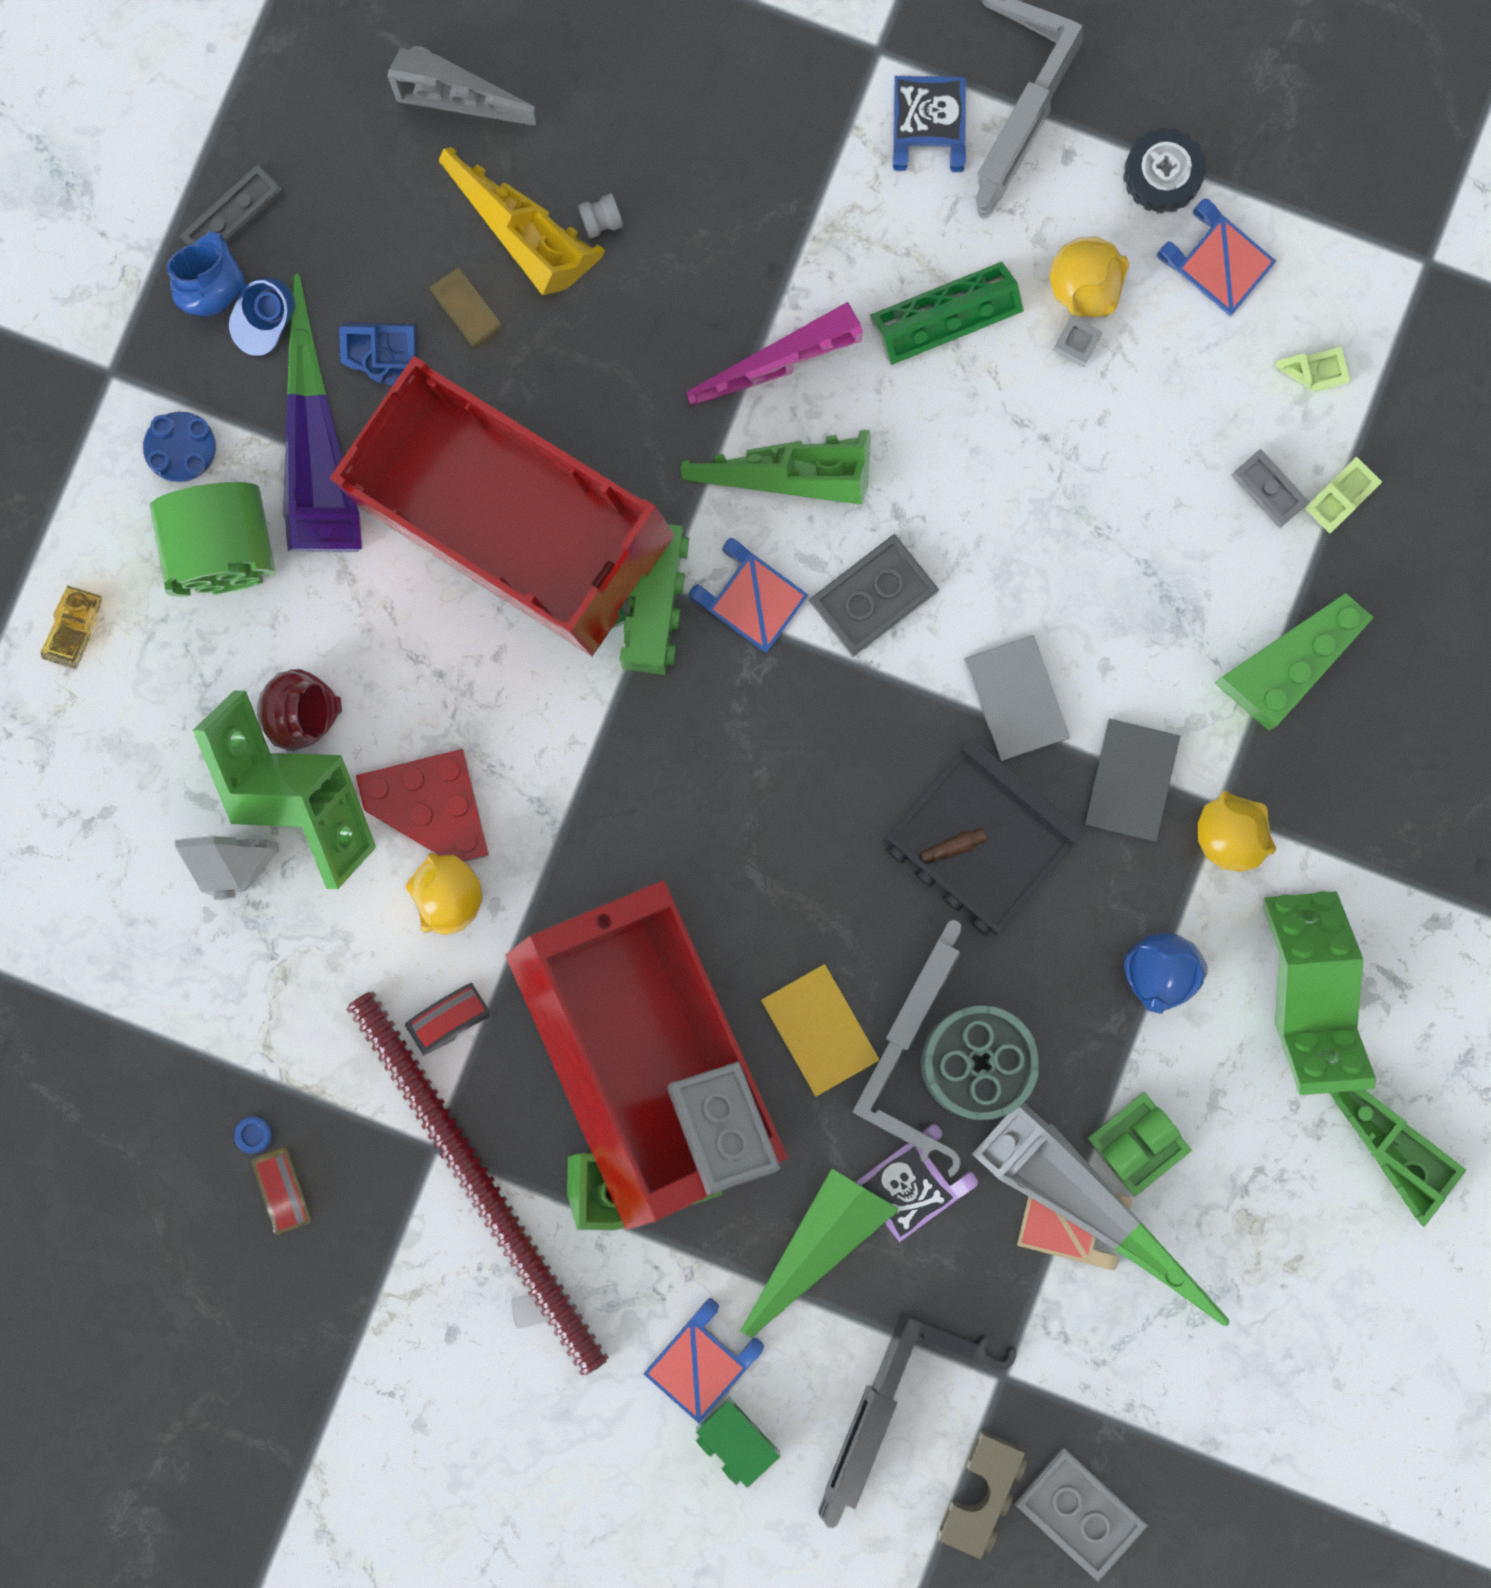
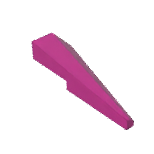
(825, 334)

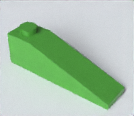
(590, 1198)

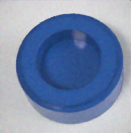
(253, 1134)

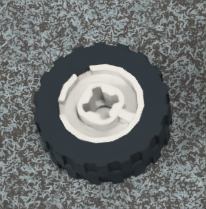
(1164, 170)

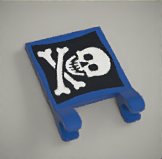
(929, 114)

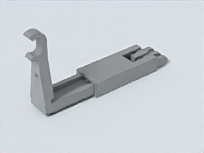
(1033, 103)
(902, 1038)

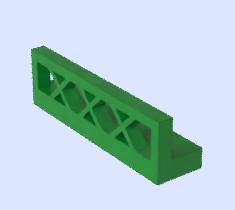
(951, 315)

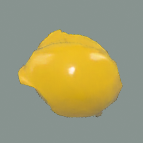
(1088, 276)
(1235, 833)
(445, 894)

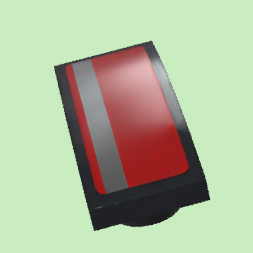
(447, 1018)

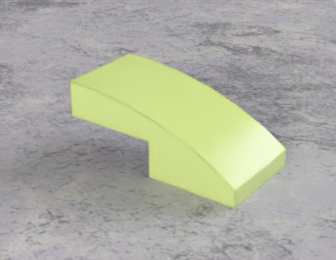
(1343, 495)

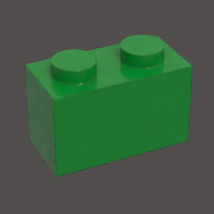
(737, 1443)

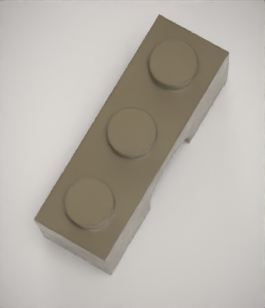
(972, 1526)

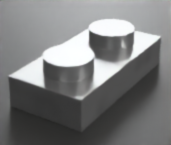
(1270, 488)

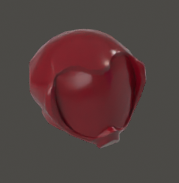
(296, 709)

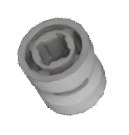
(600, 216)

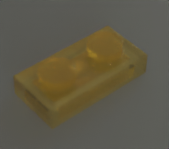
(465, 307)

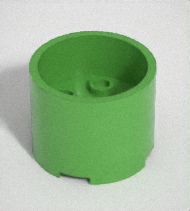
(212, 538)

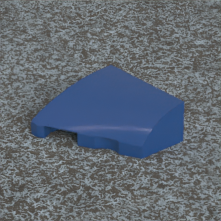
(378, 348)

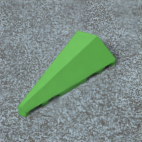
(817, 471)
(832, 1228)

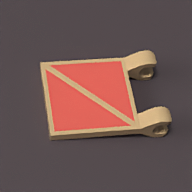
(1055, 1235)

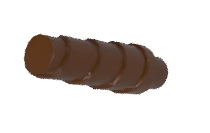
(955, 845)

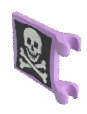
(914, 1186)

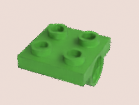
(1139, 1143)

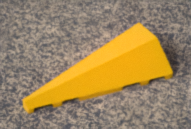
(543, 249)

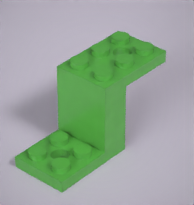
(285, 789)
(1318, 993)

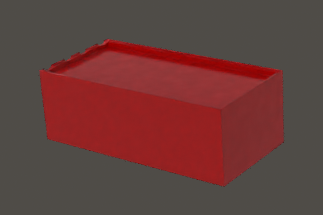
(622, 1021)

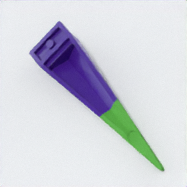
(314, 507)

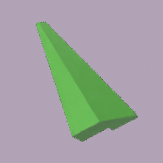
(1411, 1162)

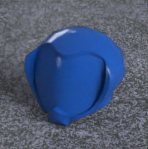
(205, 276)
(1164, 970)

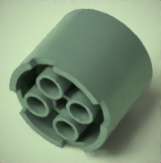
(949, 1068)

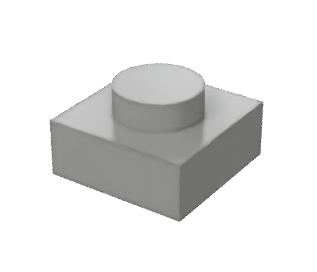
(1078, 341)

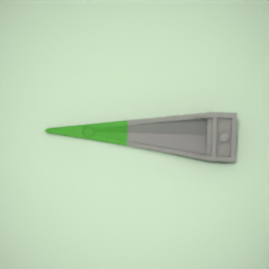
(1050, 1171)

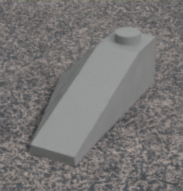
(434, 82)
(224, 863)

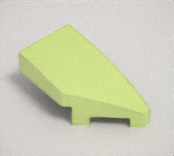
(1317, 370)

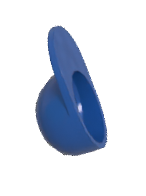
(261, 315)

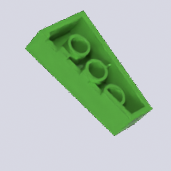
(653, 611)
(1285, 670)

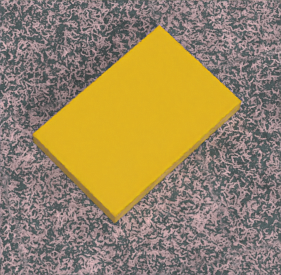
(820, 1030)

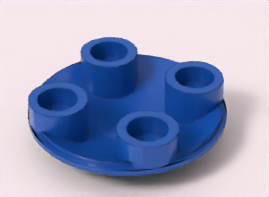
(179, 446)

